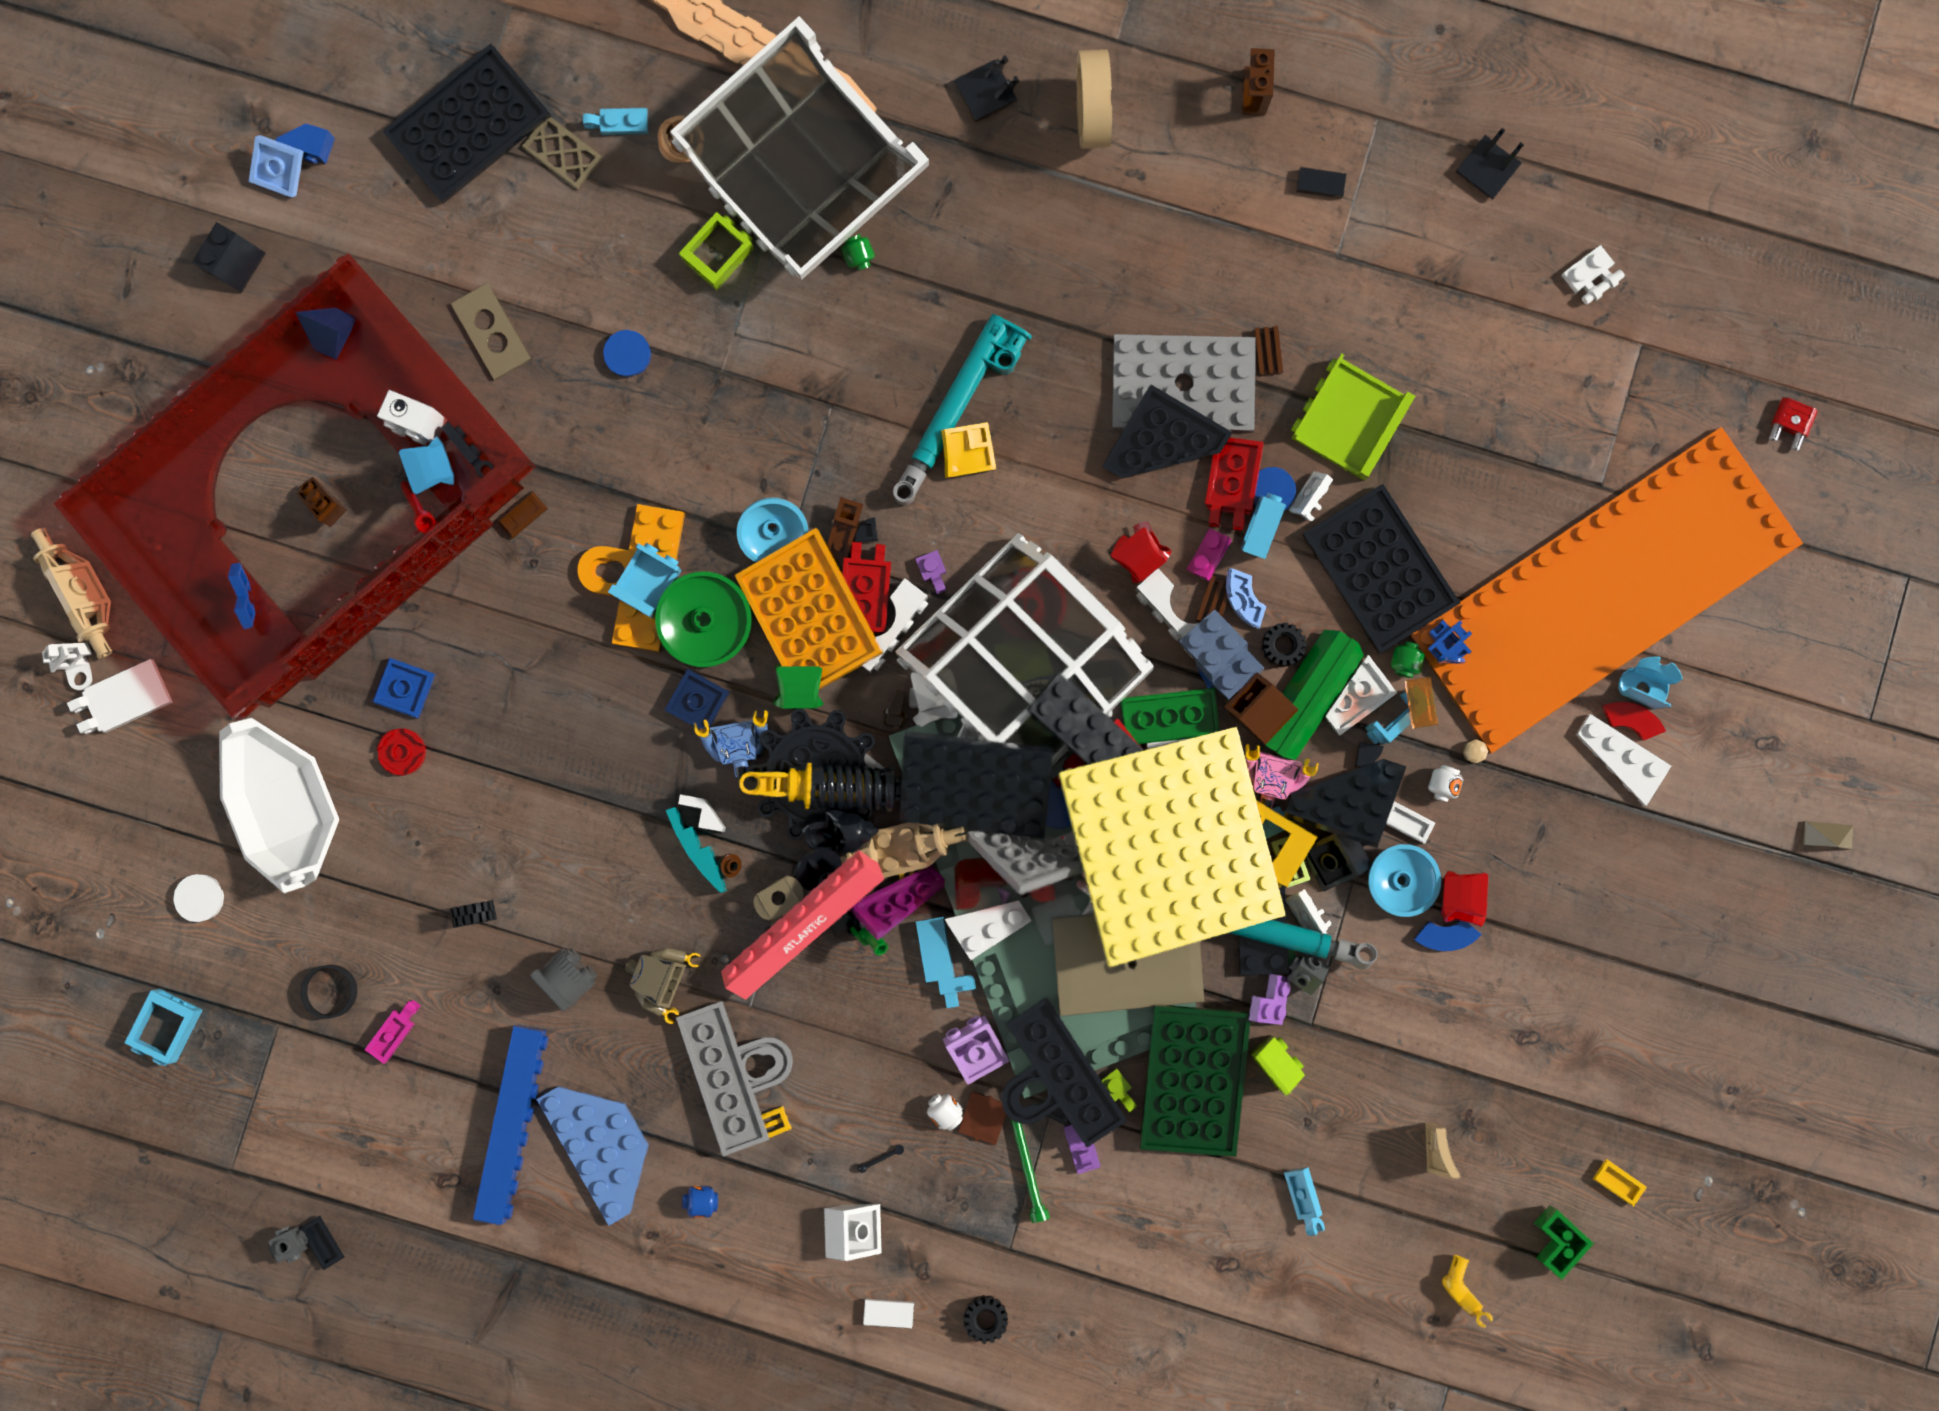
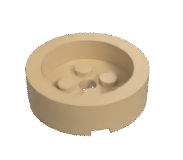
(1094, 98)

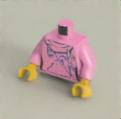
(1276, 775)

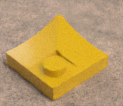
(967, 450)

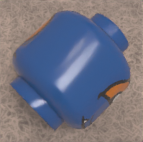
(700, 1201)

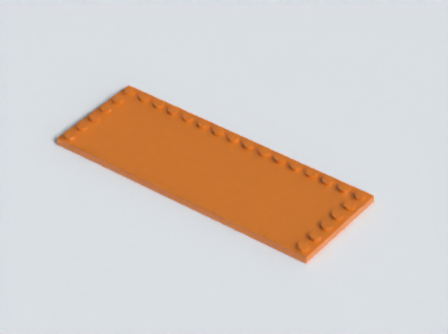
(1610, 588)

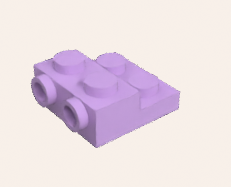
(975, 1049)

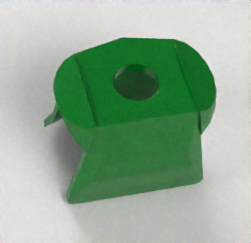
(798, 686)

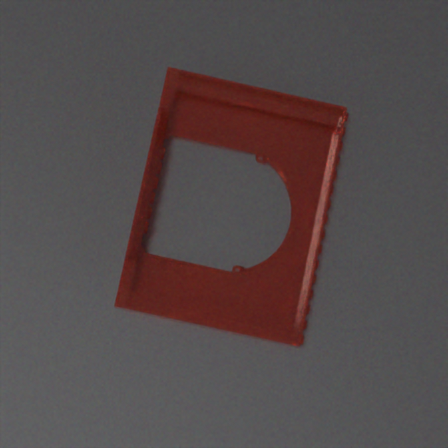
(154, 497)

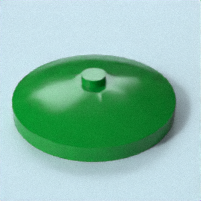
(703, 619)

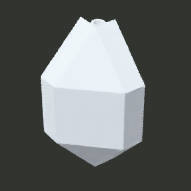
(275, 804)

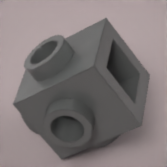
(1307, 972)
(288, 1244)

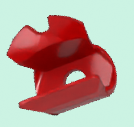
(1141, 552)
(1465, 897)

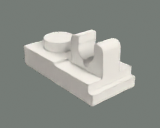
(1309, 495)
(1306, 912)

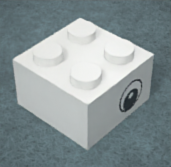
(411, 418)

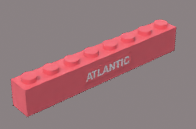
(802, 925)

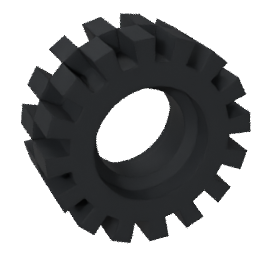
(1284, 630)
(473, 913)
(993, 1332)

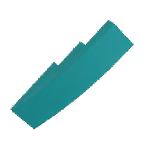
(702, 857)

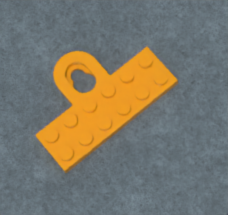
(653, 526)

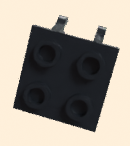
(987, 89)
(1489, 165)

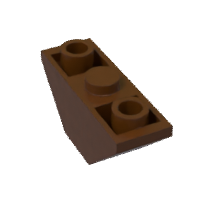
(321, 502)

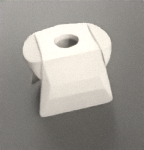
(929, 705)

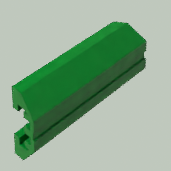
(1315, 689)

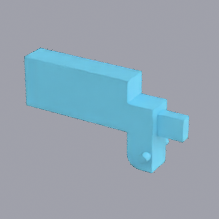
(938, 960)

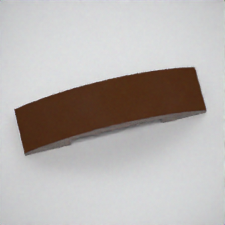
(844, 530)

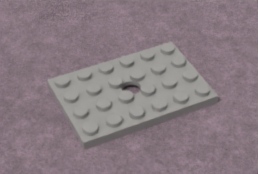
(1218, 366)

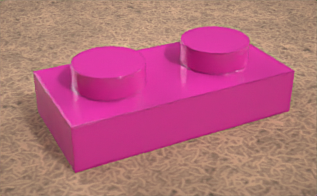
(1209, 554)

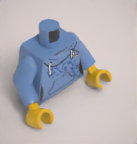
(734, 742)

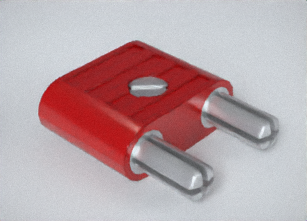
(1793, 418)

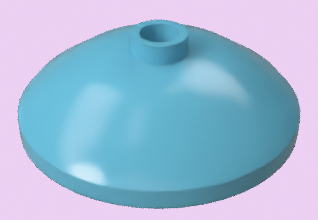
(753, 532)
(1420, 885)

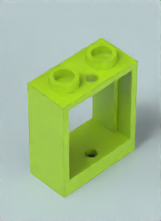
(732, 263)

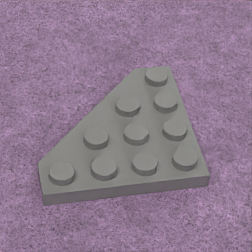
(1025, 860)

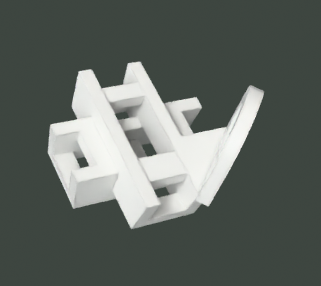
(72, 659)

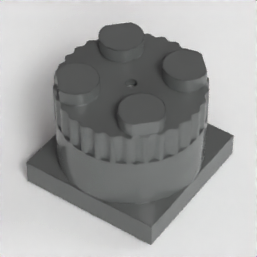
(564, 978)

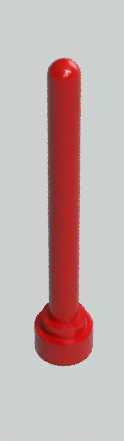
(422, 518)

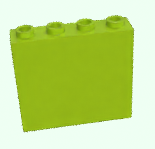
(1351, 418)

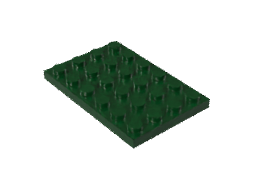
(1195, 1080)

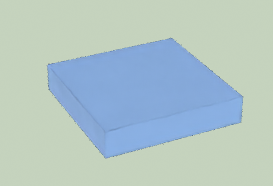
(275, 166)

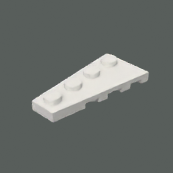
(1632, 764)

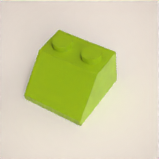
(1277, 1064)

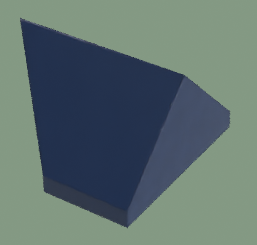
(327, 329)

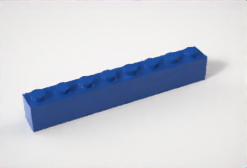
(510, 1125)

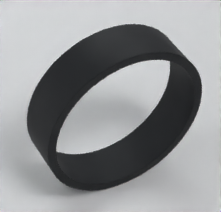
(304, 987)

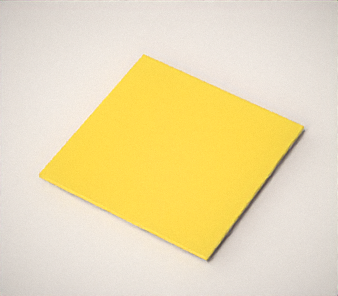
(1171, 845)

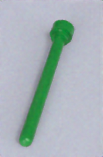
(1038, 1210)

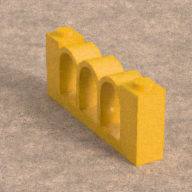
(1294, 848)

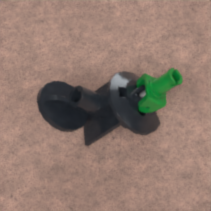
(811, 872)

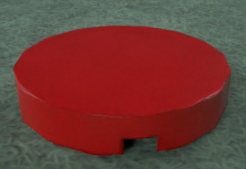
(401, 751)

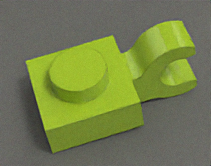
(1118, 1088)

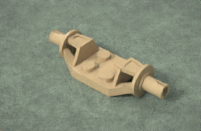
(77, 591)
(907, 848)

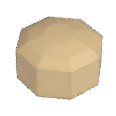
(1475, 751)

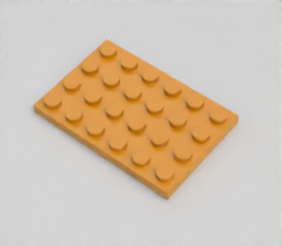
(809, 609)

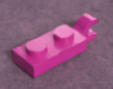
(392, 1032)

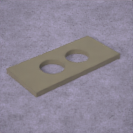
(467, 309)

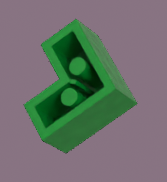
(1566, 1242)

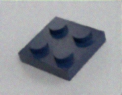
(697, 700)

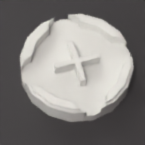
(198, 898)

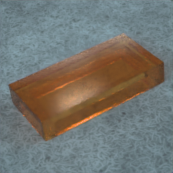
(1421, 702)

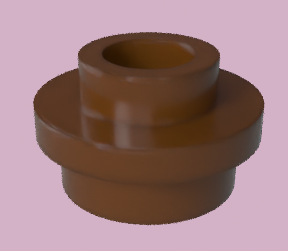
(724, 865)

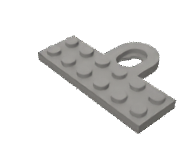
(724, 1077)

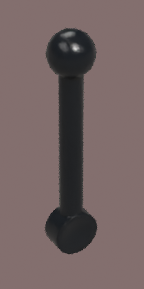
(899, 1149)

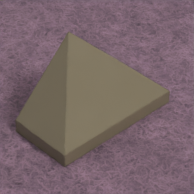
(1827, 835)

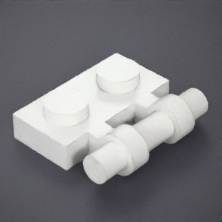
(1587, 270)

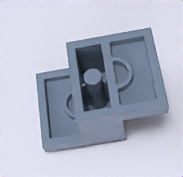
(1221, 654)

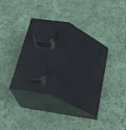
(228, 257)
(1336, 860)

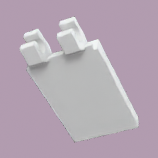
(122, 698)

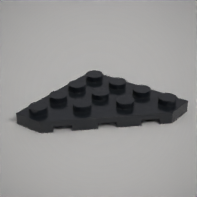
(1162, 435)
(1351, 803)

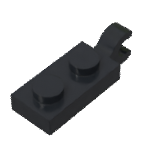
(470, 452)

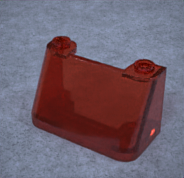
(978, 873)

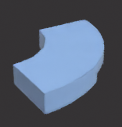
(1243, 599)

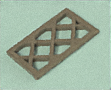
(561, 171)

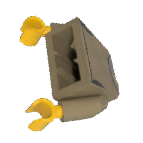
(657, 979)

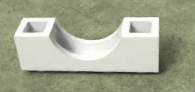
(1156, 593)
(907, 602)

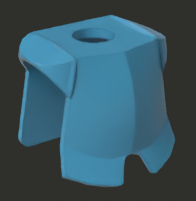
(427, 466)

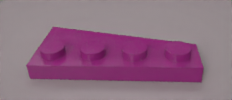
(892, 904)

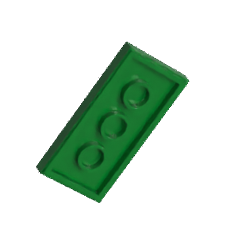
(1170, 715)

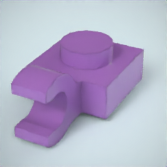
(932, 569)

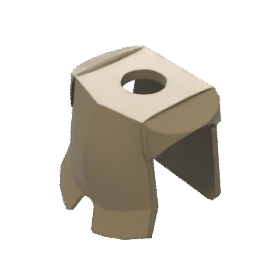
(763, 900)

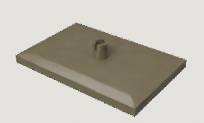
(1091, 986)

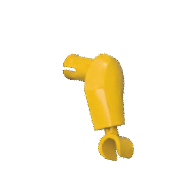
(1460, 1293)

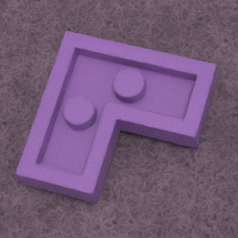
(1271, 1008)

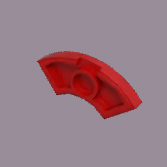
(1633, 717)

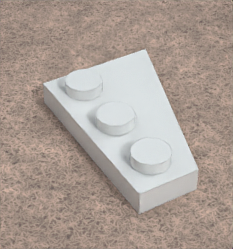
(1360, 697)
(987, 927)

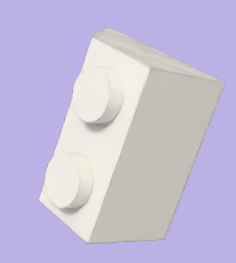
(852, 1231)

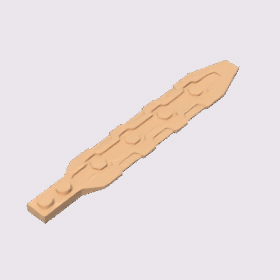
(727, 31)

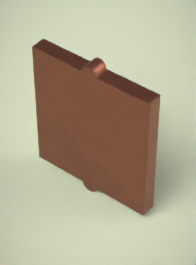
(983, 1118)

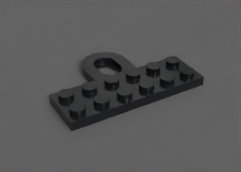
(1064, 1071)

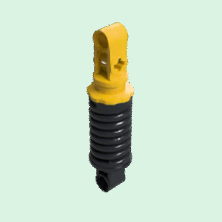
(832, 786)

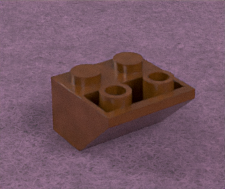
(1260, 708)

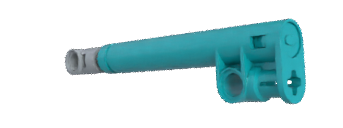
(993, 343)
(1309, 942)

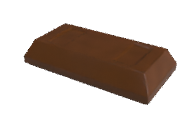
(522, 515)

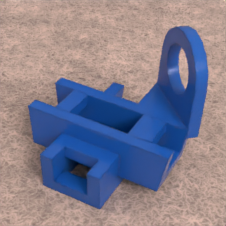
(1444, 643)

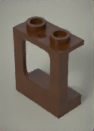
(1258, 82)

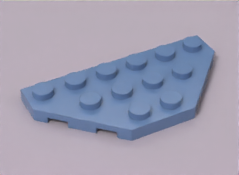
(601, 1145)

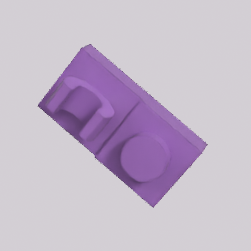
(1084, 1158)

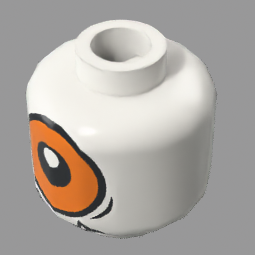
(1445, 783)
(945, 1111)

